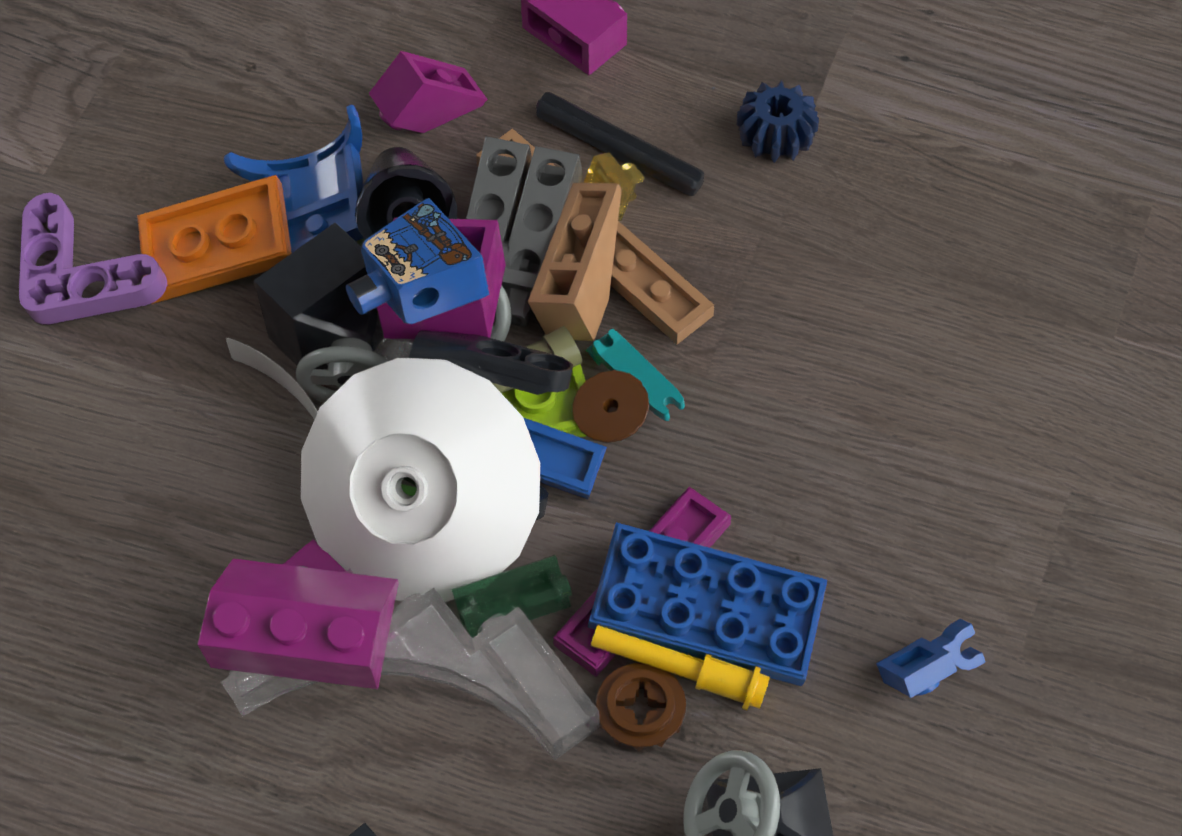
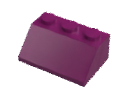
(298, 623)

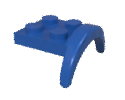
(316, 186)

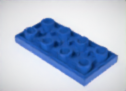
(709, 603)

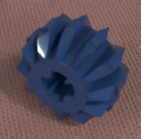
(777, 121)

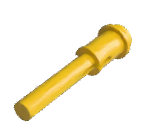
(710, 674)

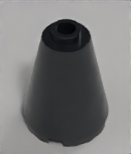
(395, 186)

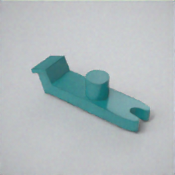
(620, 355)

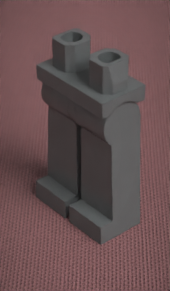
(527, 203)

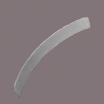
(257, 360)

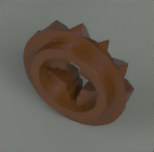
(621, 690)

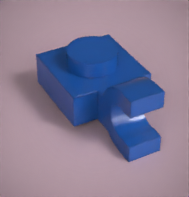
(925, 663)

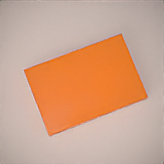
(217, 236)

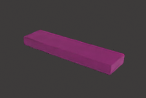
(688, 519)

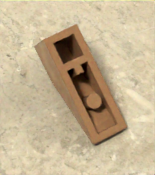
(579, 262)

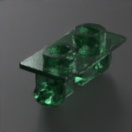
(533, 587)

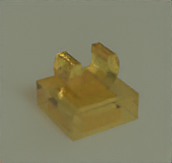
(607, 170)

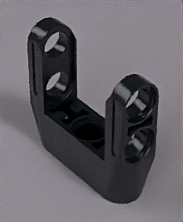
(500, 363)

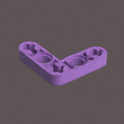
(69, 281)

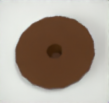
(610, 406)

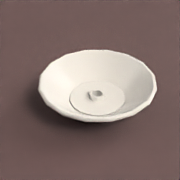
(459, 447)

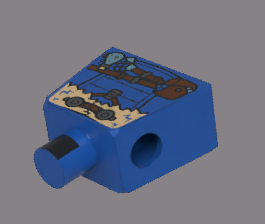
(419, 267)

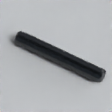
(620, 143)

